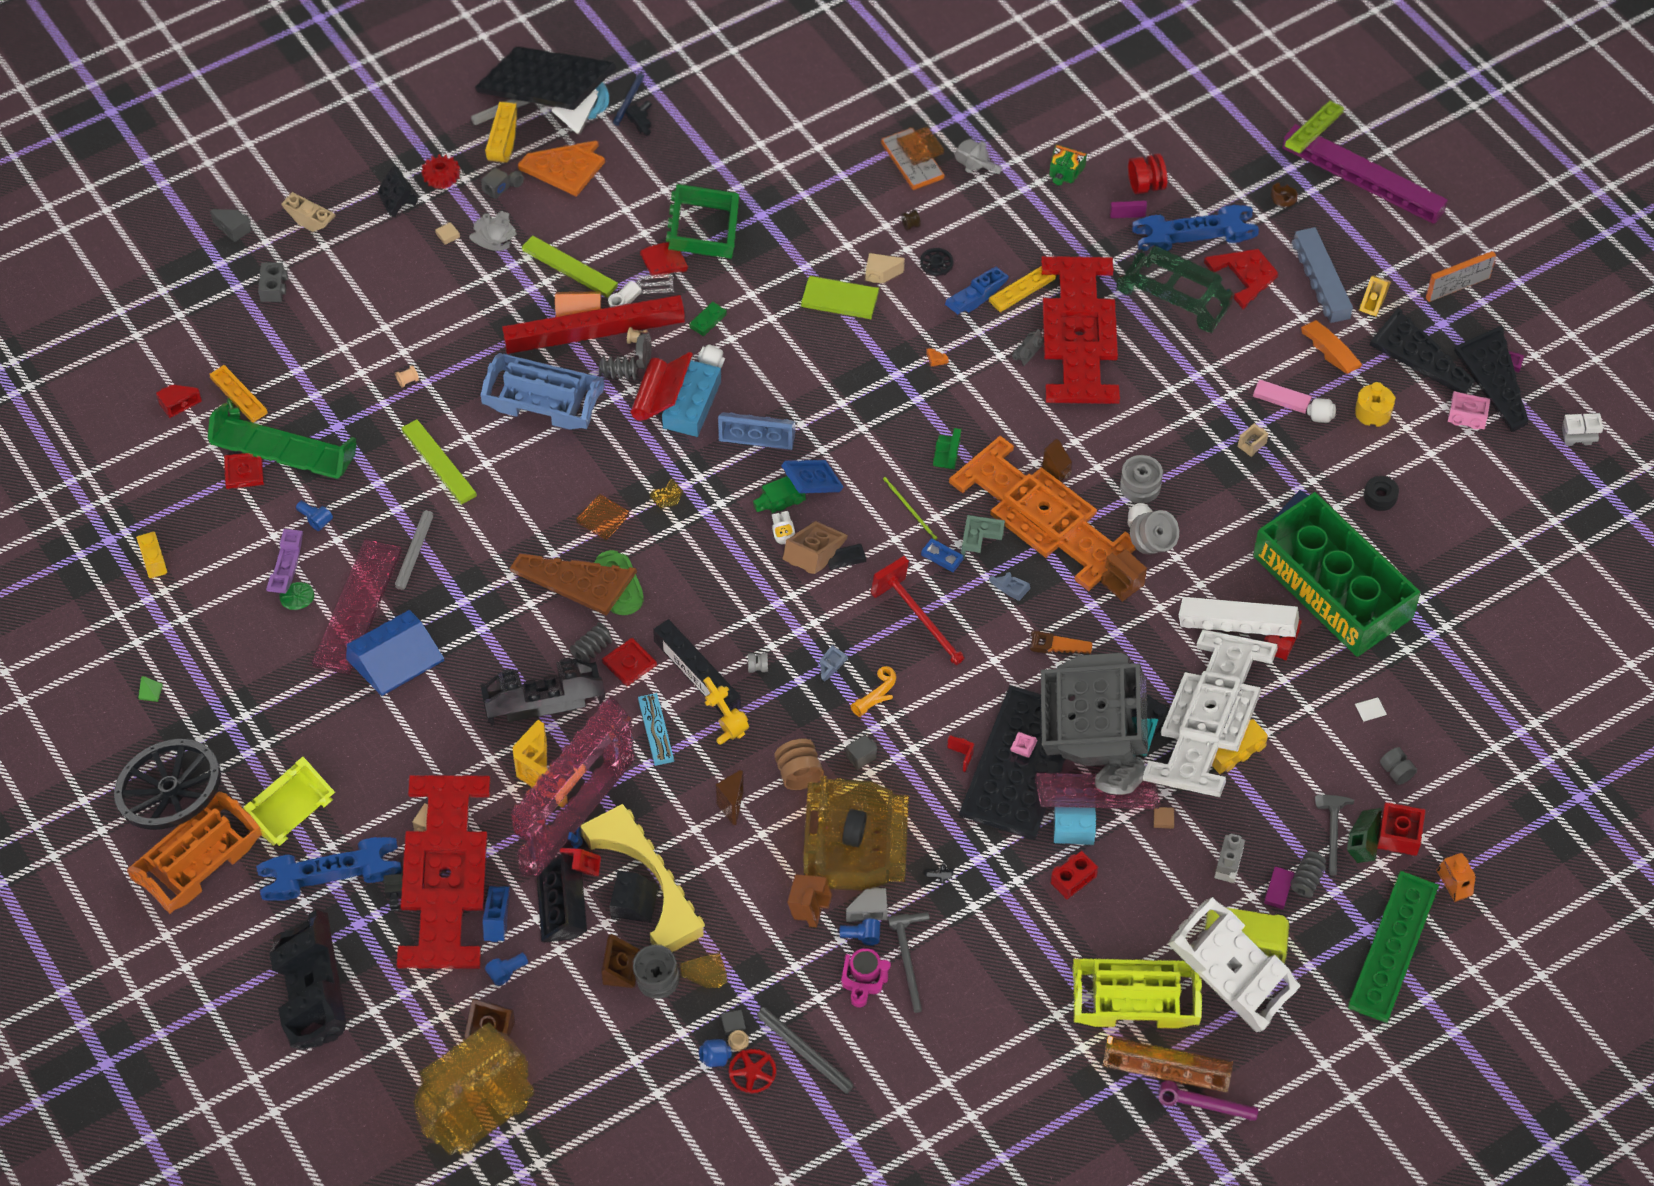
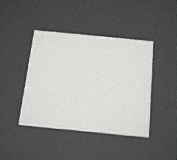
(1370, 709)

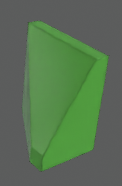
(149, 689)

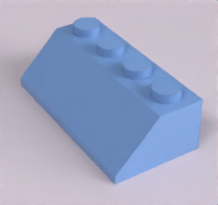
(756, 430)

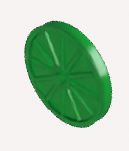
(298, 596)

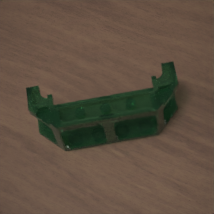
(1182, 268)

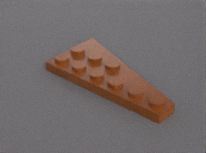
(580, 581)

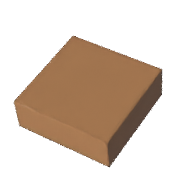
(1163, 818)

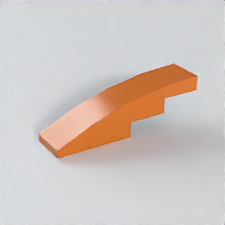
(1333, 348)

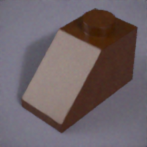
(1057, 461)

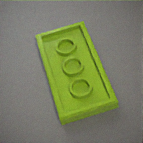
(840, 297)

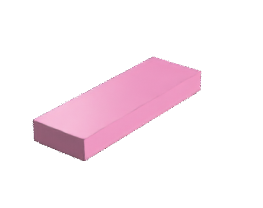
(1282, 396)

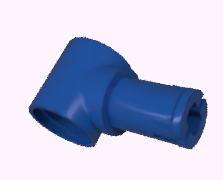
(316, 517)
(867, 932)
(501, 971)

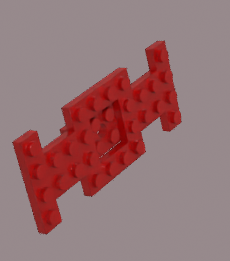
(1078, 312)
(446, 848)

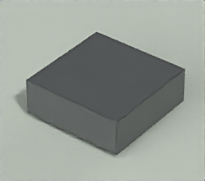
(733, 1021)

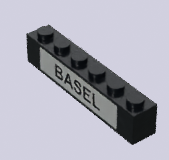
(692, 662)

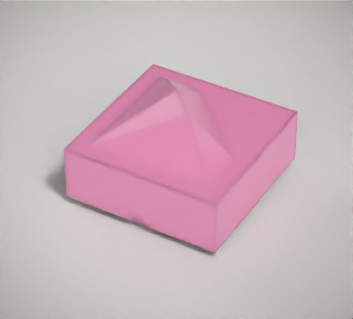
(1023, 744)

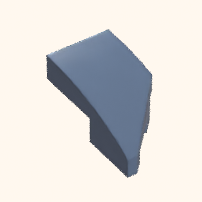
(1011, 585)
(831, 662)

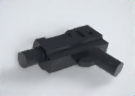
(638, 116)

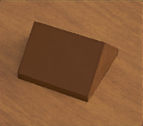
(730, 794)
(618, 963)
(485, 1012)

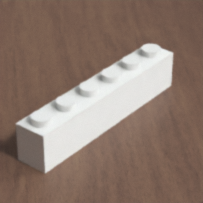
(1239, 616)

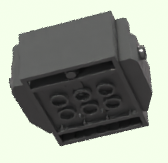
(1095, 734)

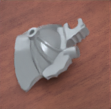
(975, 156)
(493, 231)

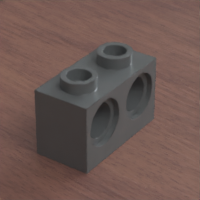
(272, 282)

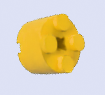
(1374, 405)

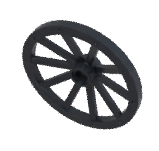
(170, 788)

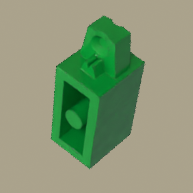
(778, 496)

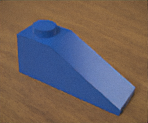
(496, 914)

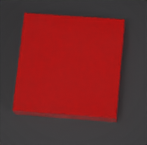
(243, 470)
(629, 662)

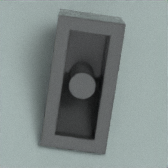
(231, 222)

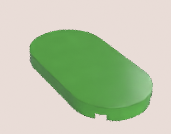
(632, 597)

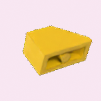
(1374, 295)

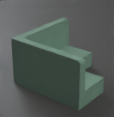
(980, 528)

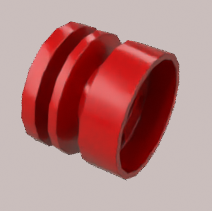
(1147, 173)

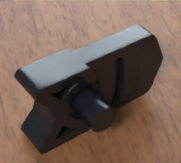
(943, 873)

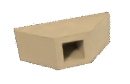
(307, 213)

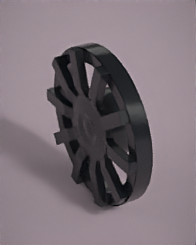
(936, 261)

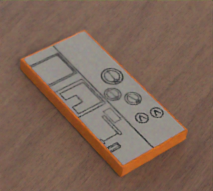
(916, 175)
(1460, 276)

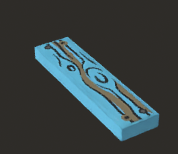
(655, 729)

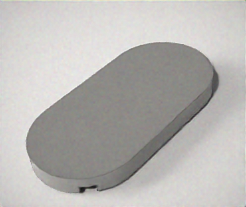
(1120, 779)

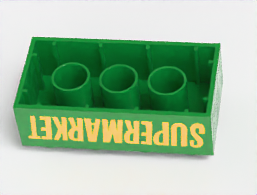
(1336, 574)

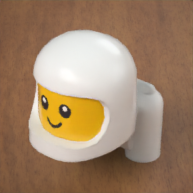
(783, 527)

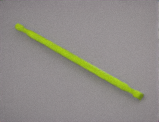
(910, 508)

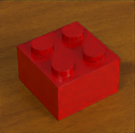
(1401, 828)

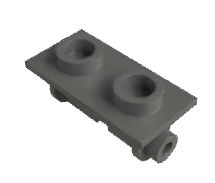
(1031, 345)

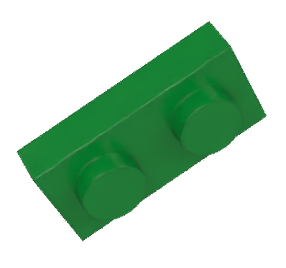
(708, 318)

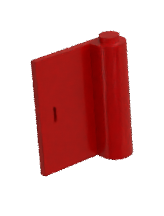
(660, 386)

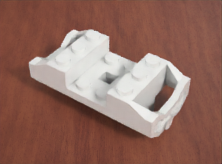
(1226, 948)

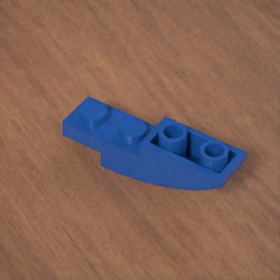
(978, 292)

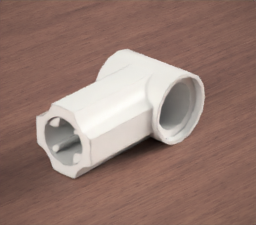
(625, 295)

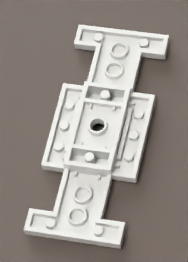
(1202, 729)

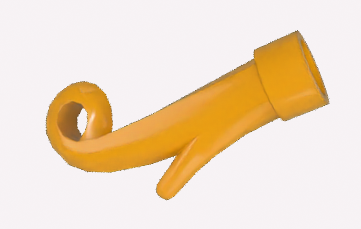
(862, 705)

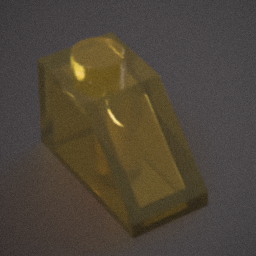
(705, 971)

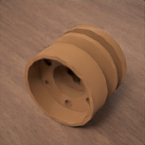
(798, 764)

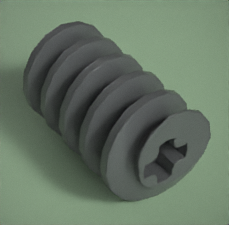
(618, 368)
(591, 642)
(1308, 874)

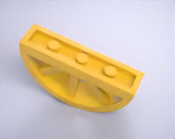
(502, 133)

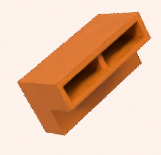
(576, 302)

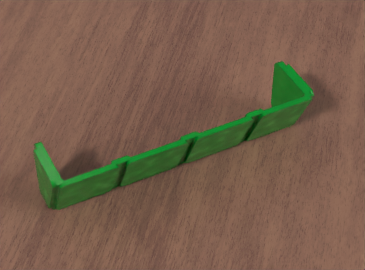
(279, 445)

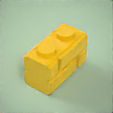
(152, 555)

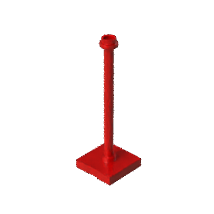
(892, 577)

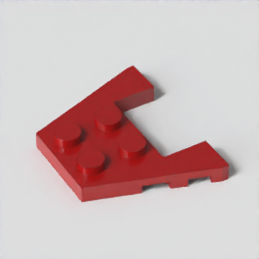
(1250, 268)

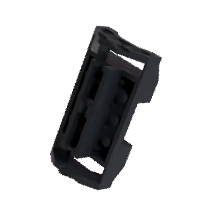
(548, 696)
(311, 982)

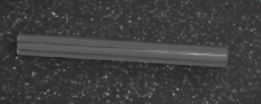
(805, 1050)

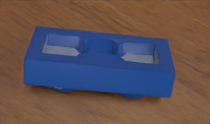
(942, 555)

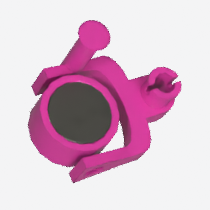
(864, 968)

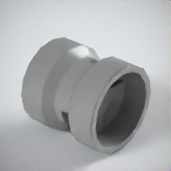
(762, 664)

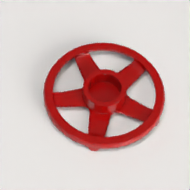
(752, 1070)

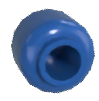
(714, 1053)

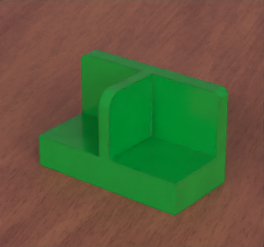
(947, 450)

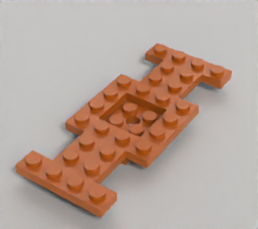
(1063, 522)

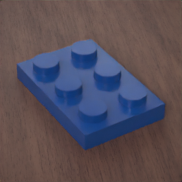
(812, 476)

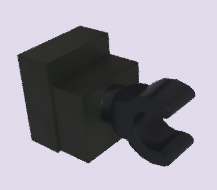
(393, 890)

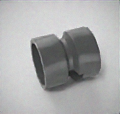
(1400, 768)

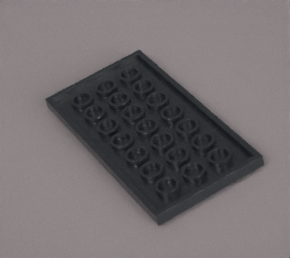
(545, 77)
(1004, 781)

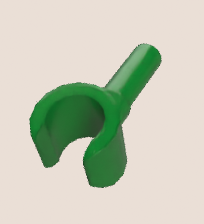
(234, 412)

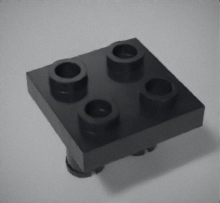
(396, 192)

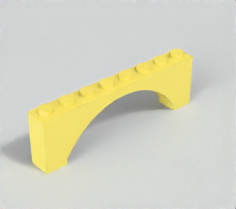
(619, 833)

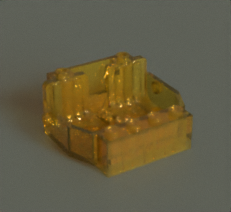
(847, 865)
(472, 1090)

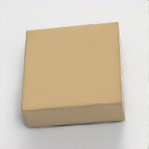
(447, 233)

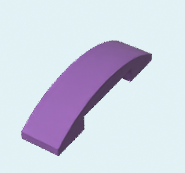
(287, 561)

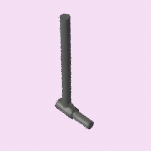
(899, 923)

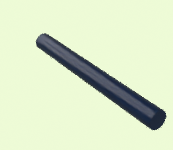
(628, 99)

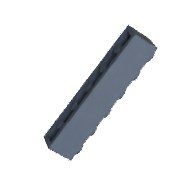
(1322, 275)

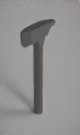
(1334, 804)

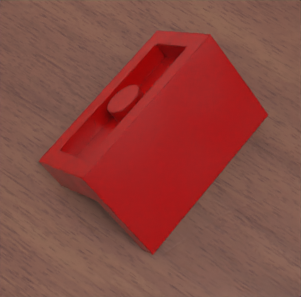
(584, 861)

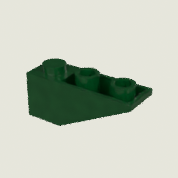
(1365, 836)

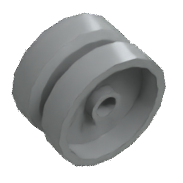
(1141, 479)
(1154, 532)

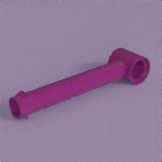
(1204, 1102)

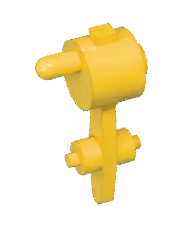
(733, 721)

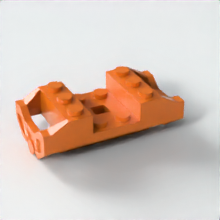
(194, 852)

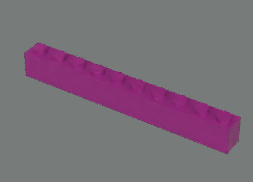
(1372, 177)

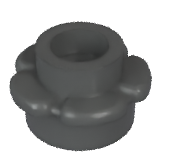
(516, 179)

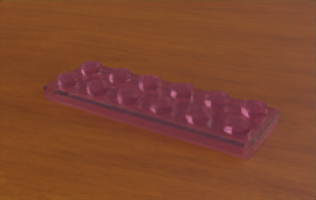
(1080, 791)

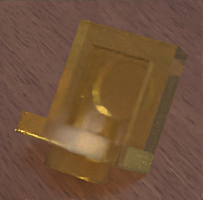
(667, 496)

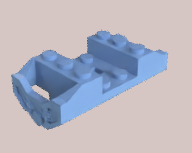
(542, 390)

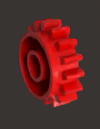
(440, 172)

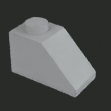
(869, 904)

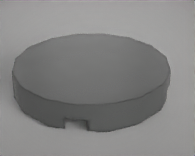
(643, 350)

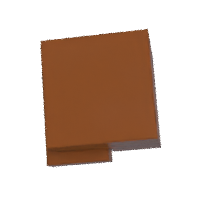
(1123, 574)
(808, 897)

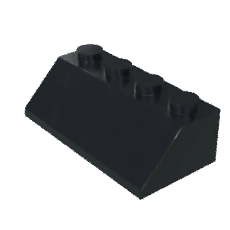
(561, 901)

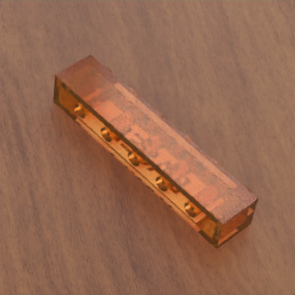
(1168, 1064)

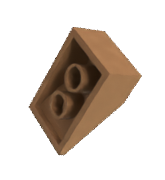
(813, 547)

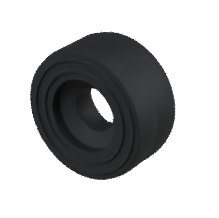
(1385, 484)
(854, 828)

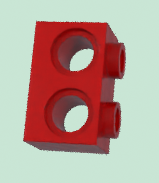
(1077, 877)

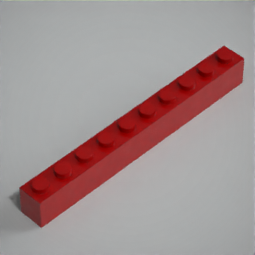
(593, 324)

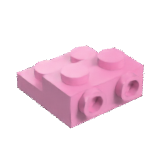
(1469, 410)

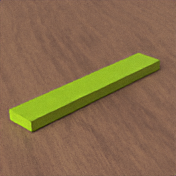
(1314, 127)
(570, 266)
(439, 462)

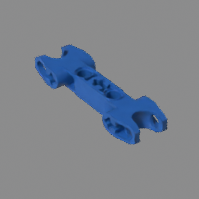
(1225, 224)
(293, 875)

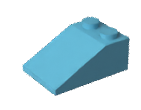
(1074, 825)

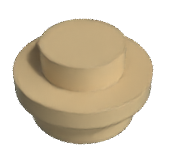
(738, 1040)

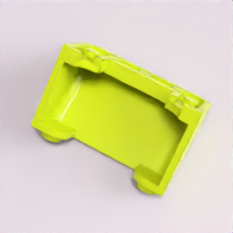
(289, 801)
(1264, 930)

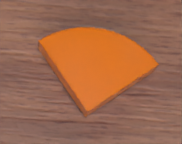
(936, 358)

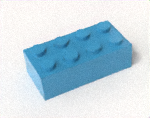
(693, 400)

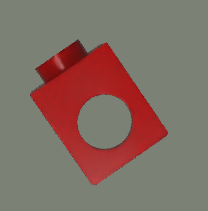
(963, 746)

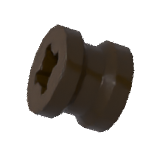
(910, 219)

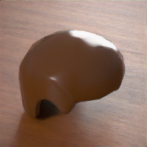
(1283, 196)

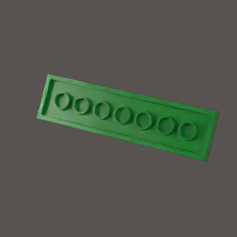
(1393, 947)

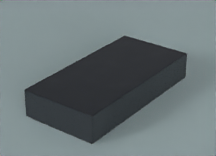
(847, 556)

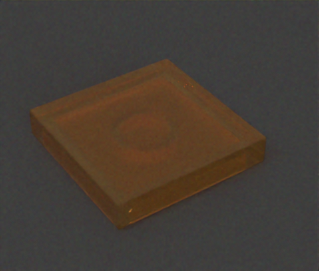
(920, 146)
(603, 516)

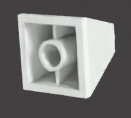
(577, 118)

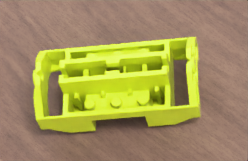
(1136, 992)

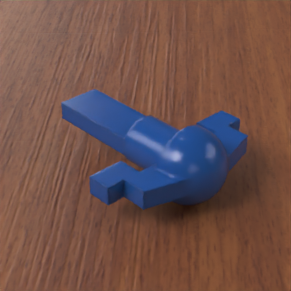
(576, 840)

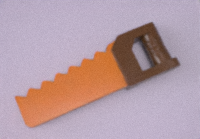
(1057, 643)

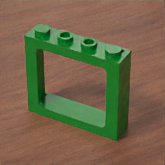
(706, 198)

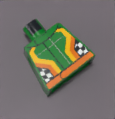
(1066, 164)

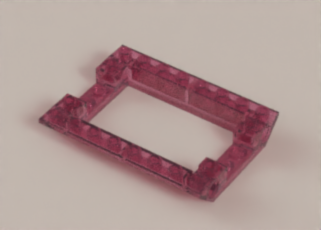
(604, 733)

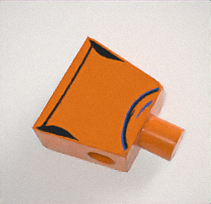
(1456, 873)

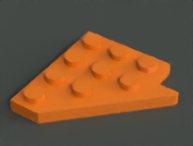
(564, 167)

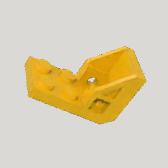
(531, 756)

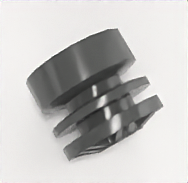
(652, 963)

